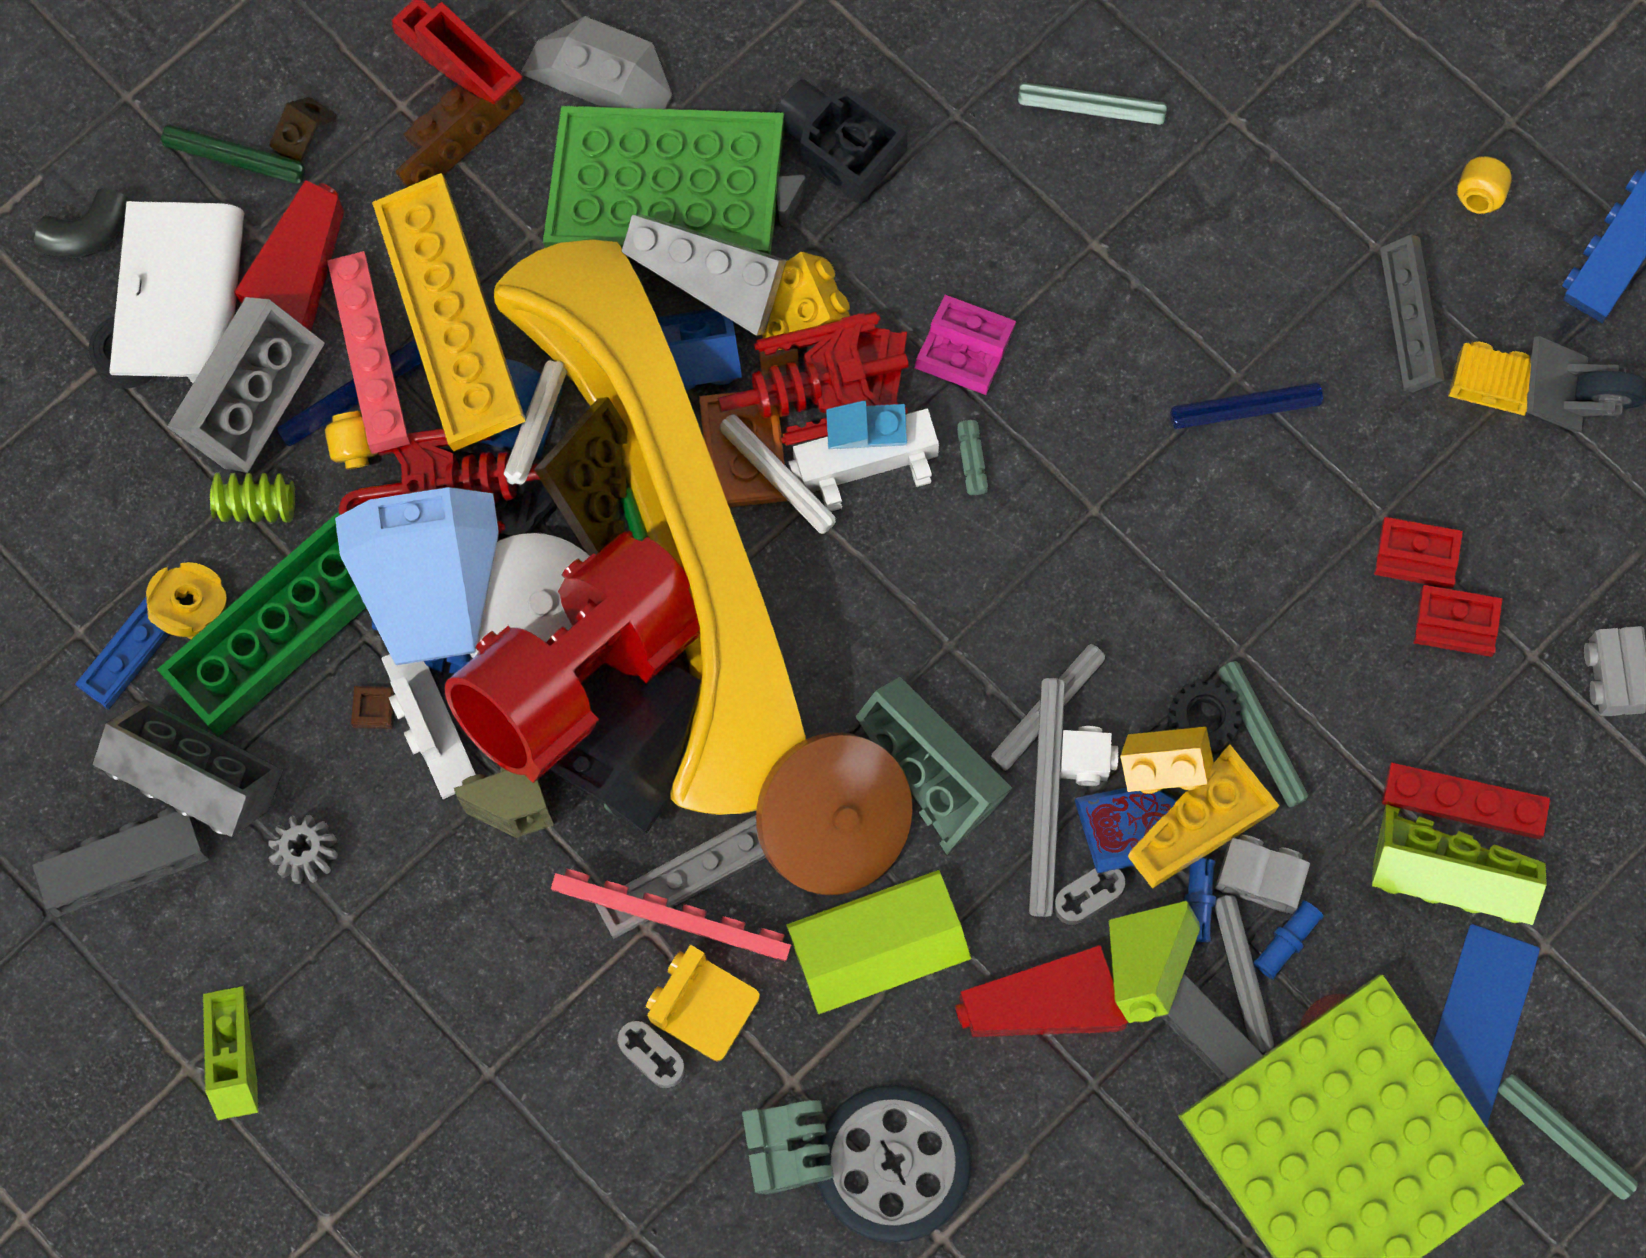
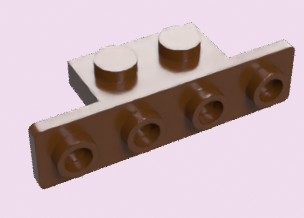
(452, 132)

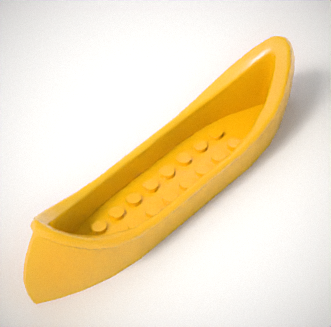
(597, 320)

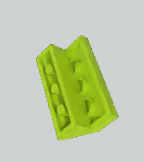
(878, 941)

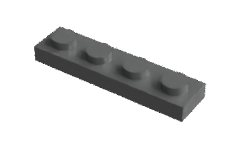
(1412, 313)

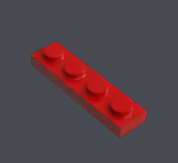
(1466, 801)

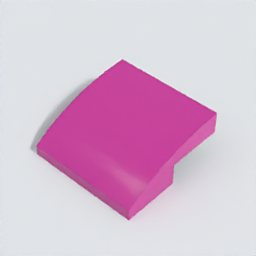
(965, 344)

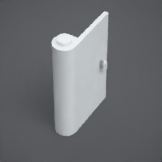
(188, 282)

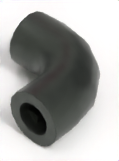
(87, 233)

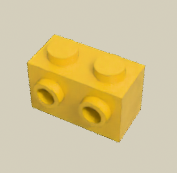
(1167, 760)

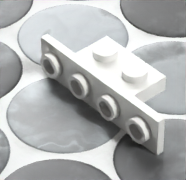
(429, 724)

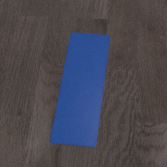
(1484, 1013)

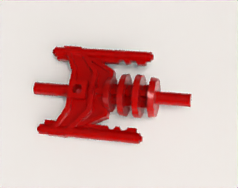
(830, 375)
(432, 468)

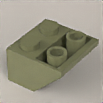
(506, 802)

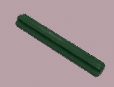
(233, 154)

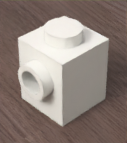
(1087, 755)

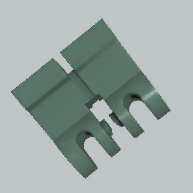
(774, 1132)

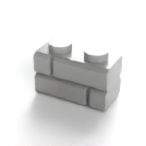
(1618, 670)

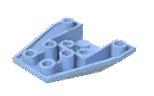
(422, 568)

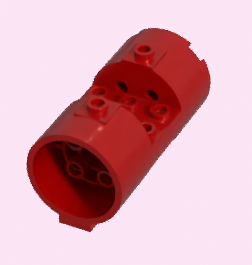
(526, 695)

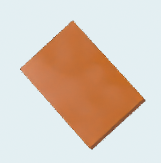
(737, 475)

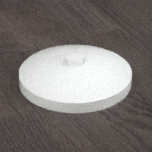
(527, 585)

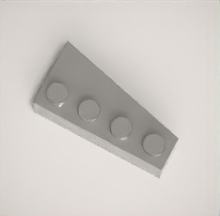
(715, 271)

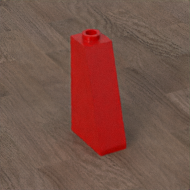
(295, 256)
(1051, 998)

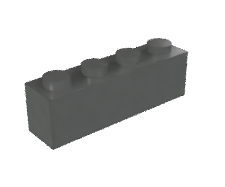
(119, 861)

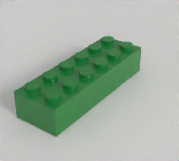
(266, 632)

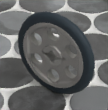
(950, 1165)

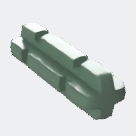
(972, 457)

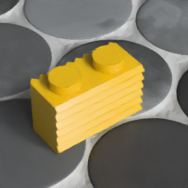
(1492, 377)

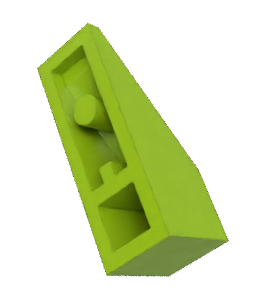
(229, 1054)

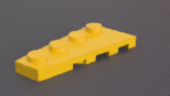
(1203, 819)

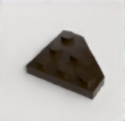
(587, 475)

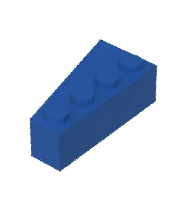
(1612, 257)

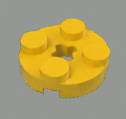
(180, 619)

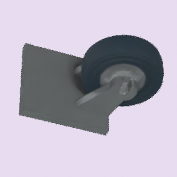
(1568, 387)

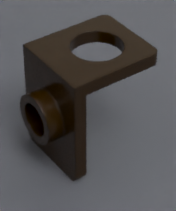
(298, 127)

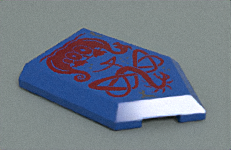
(1118, 821)

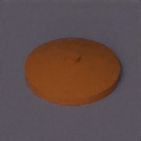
(834, 813)

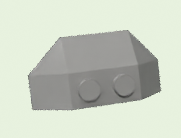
(600, 66)

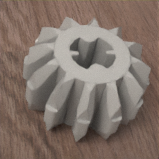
(295, 838)

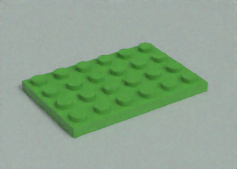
(670, 164)

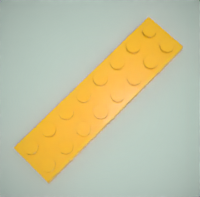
(448, 312)

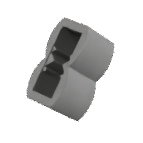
(1263, 874)

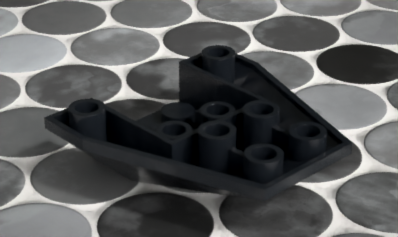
(635, 743)

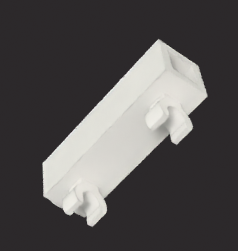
(826, 468)

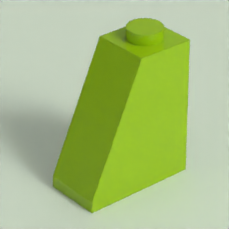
(1150, 958)

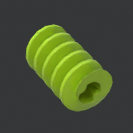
(252, 499)

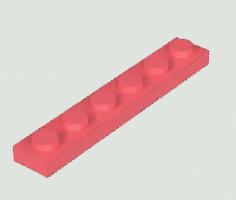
(368, 353)
(654, 909)

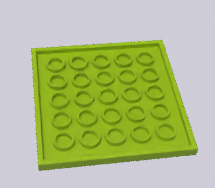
(1352, 1138)

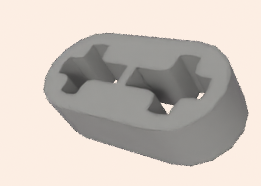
(1094, 903)
(658, 1047)

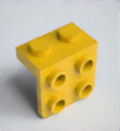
(806, 296)
(702, 1004)

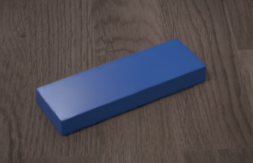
(122, 658)

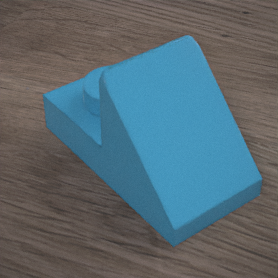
(866, 426)

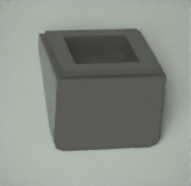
(789, 195)

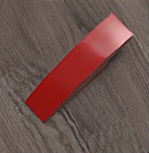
(455, 50)

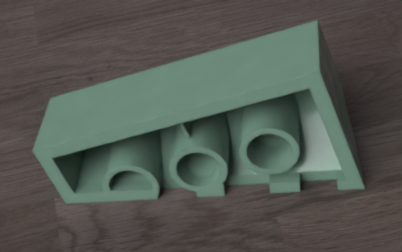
(942, 770)

